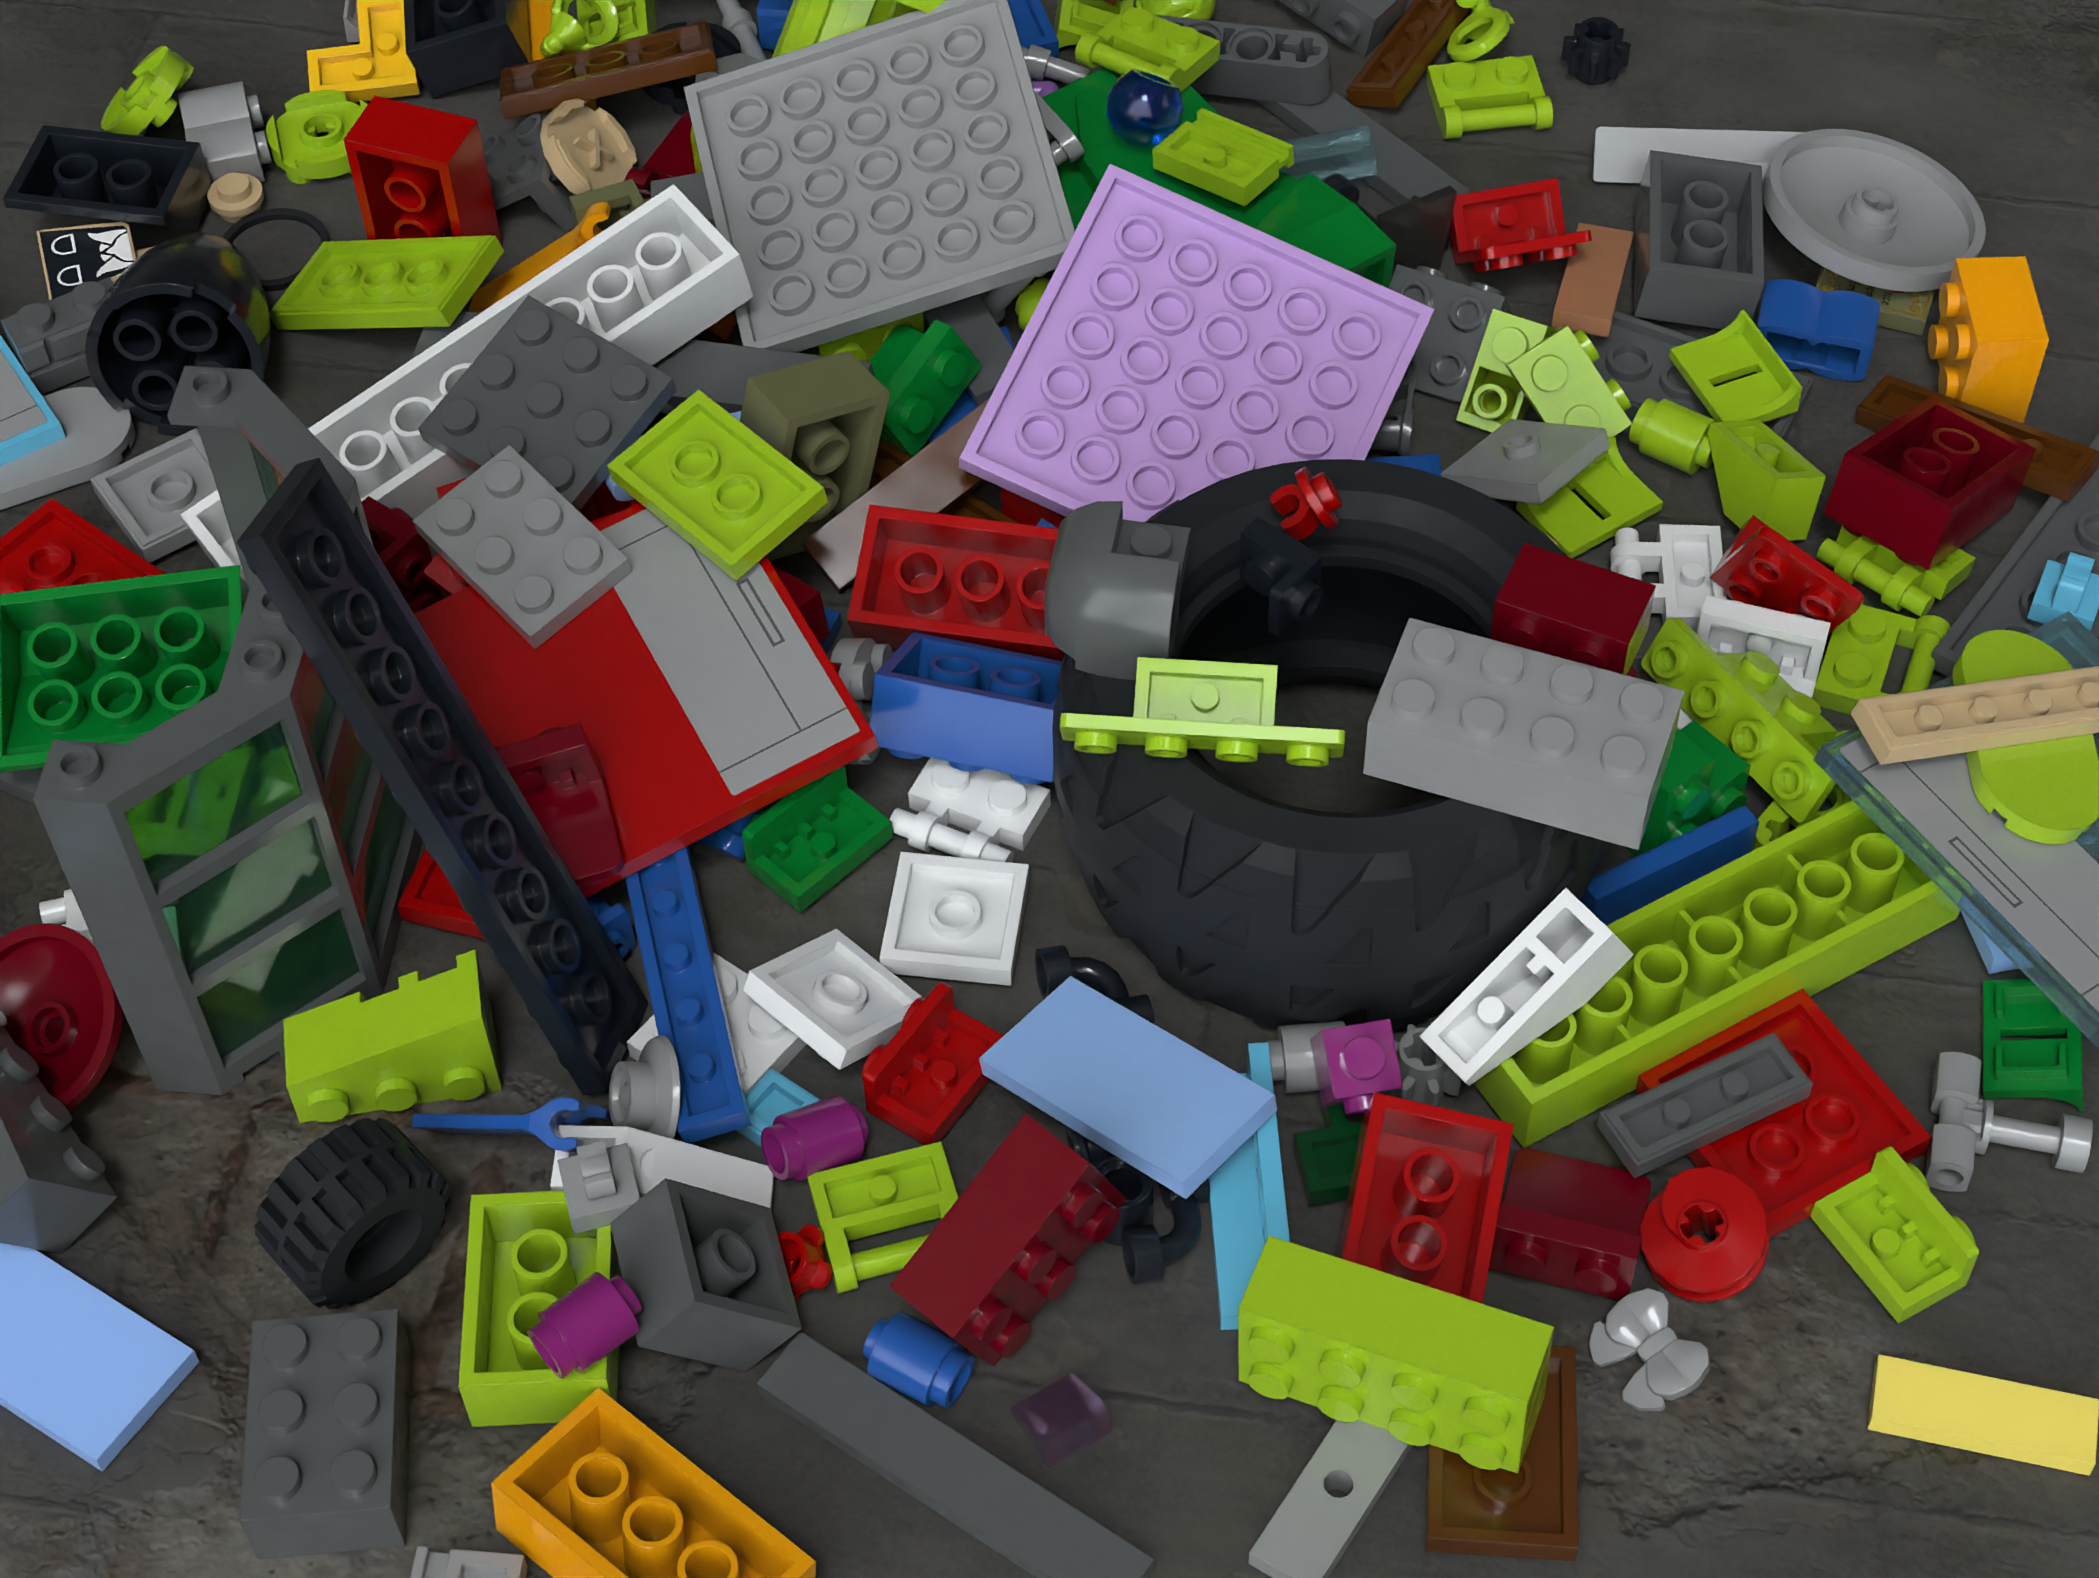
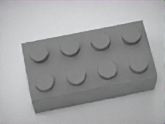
(1522, 732)

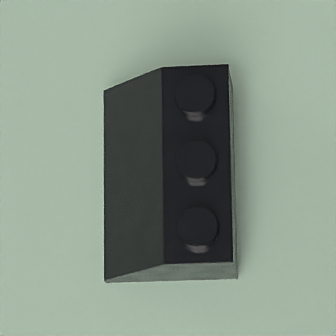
(112, 178)

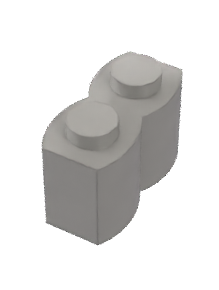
(225, 126)

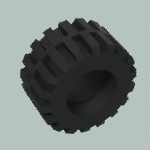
(353, 1212)

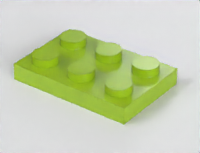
(717, 484)

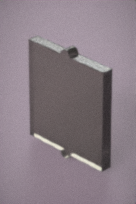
(1420, 228)

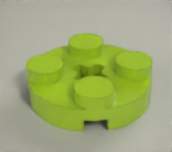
(149, 95)
(295, 140)

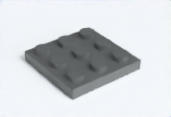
(553, 397)

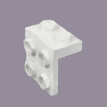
(1786, 638)

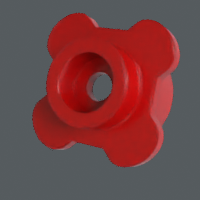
(805, 1259)

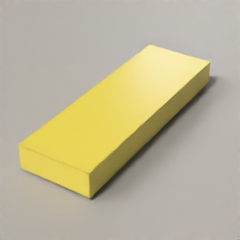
(1984, 1414)

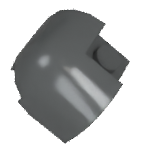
(1114, 589)

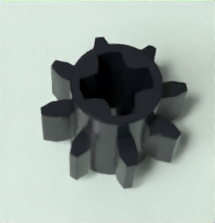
(1596, 51)

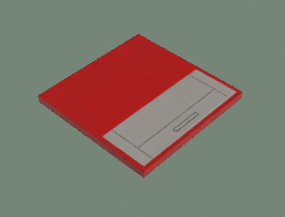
(683, 679)

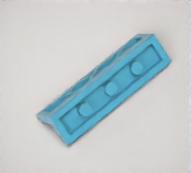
(1247, 1201)

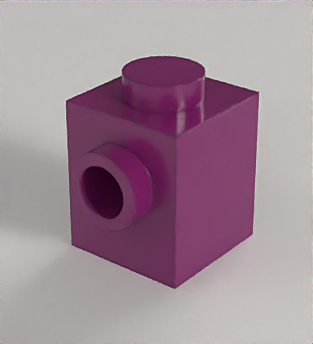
(1355, 1064)

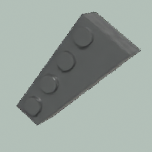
(47, 1176)

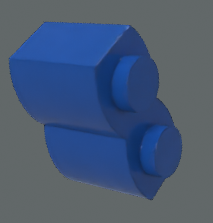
(1819, 329)

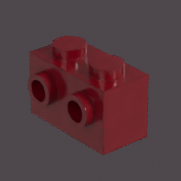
(1572, 610)

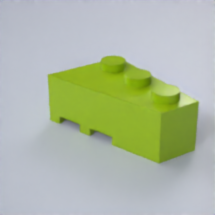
(396, 1049)

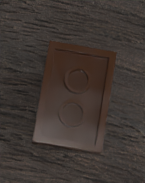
(1508, 1511)

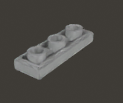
(1316, 1528)

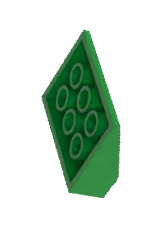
(111, 657)

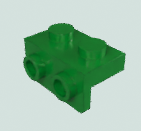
(813, 839)

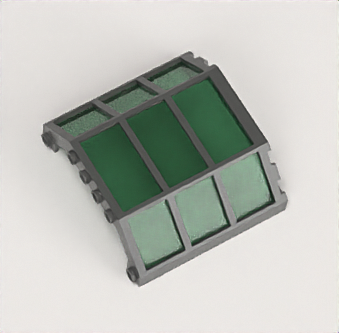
(251, 839)

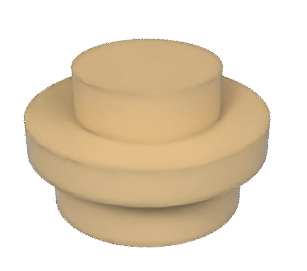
(235, 196)

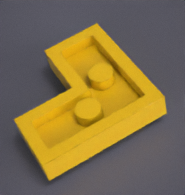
(375, 65)

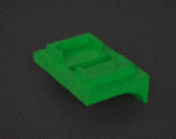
(2032, 1065)

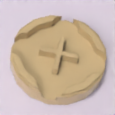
(586, 147)

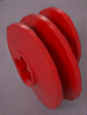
(1722, 1208)

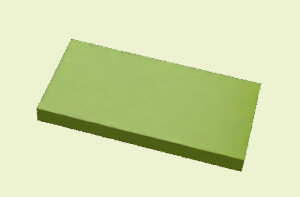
(386, 283)

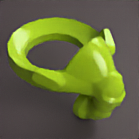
(1484, 26)
(569, 35)

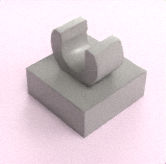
(598, 1184)

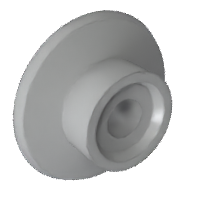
(647, 1091)

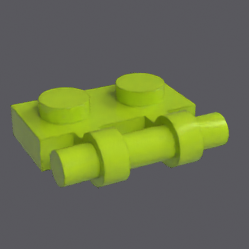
(1897, 581)

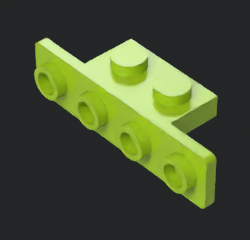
(1203, 707)
(1750, 712)

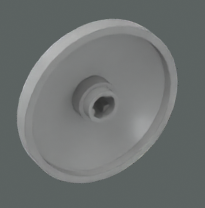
(1872, 209)

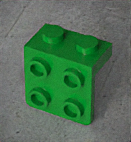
(923, 381)

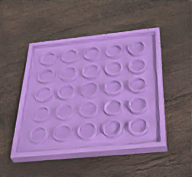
(1185, 358)

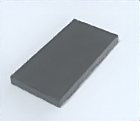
(1640, 363)

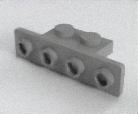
(1623, 151)

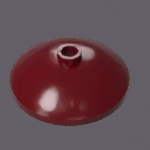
(54, 986)

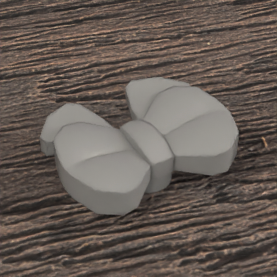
(1642, 1326)

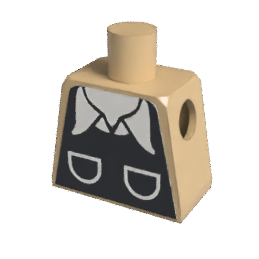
(85, 254)

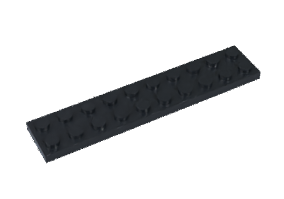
(444, 771)

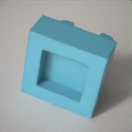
(2067, 589)

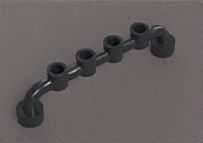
(1141, 1246)

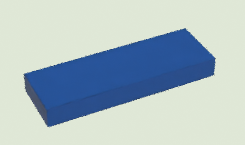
(1671, 865)

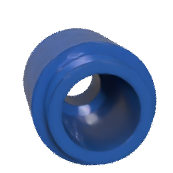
(918, 1360)

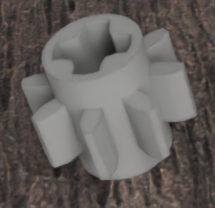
(1423, 1071)

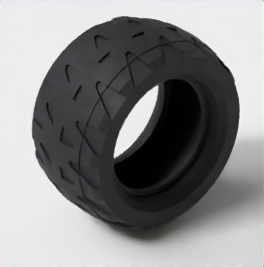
(1290, 904)

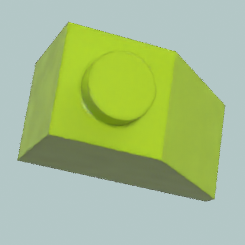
(1764, 478)

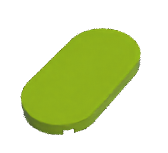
(2041, 786)

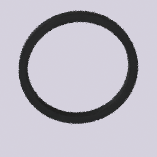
(277, 214)

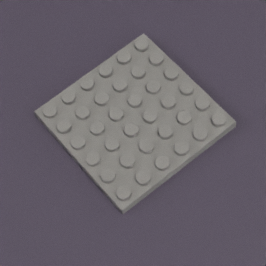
(881, 173)

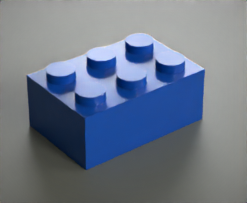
(967, 707)

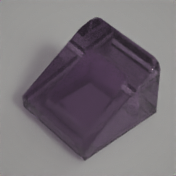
(1062, 1419)

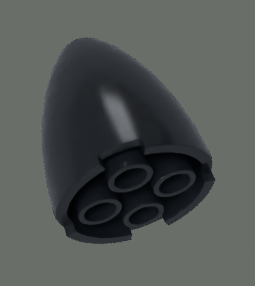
(163, 309)

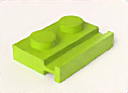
(1223, 157)

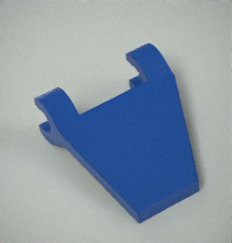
(539, 1123)

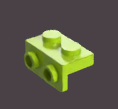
(1566, 385)
(1898, 1236)

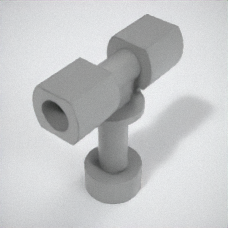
(1969, 1125)

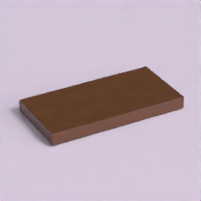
(607, 69)

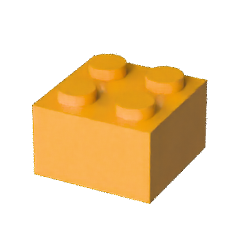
(1989, 335)

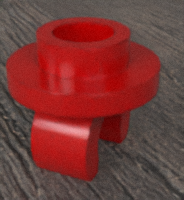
(1315, 502)

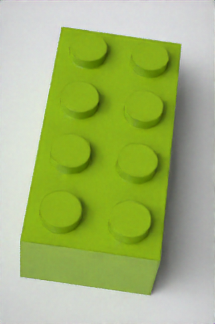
(1393, 1354)

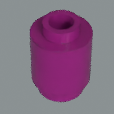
(814, 1138)
(585, 1324)

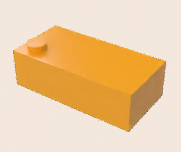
(624, 1503)

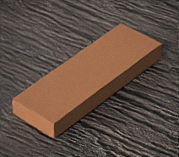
(1593, 281)

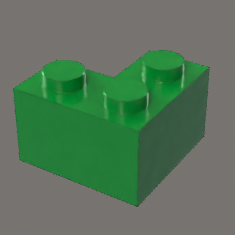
(1696, 787)

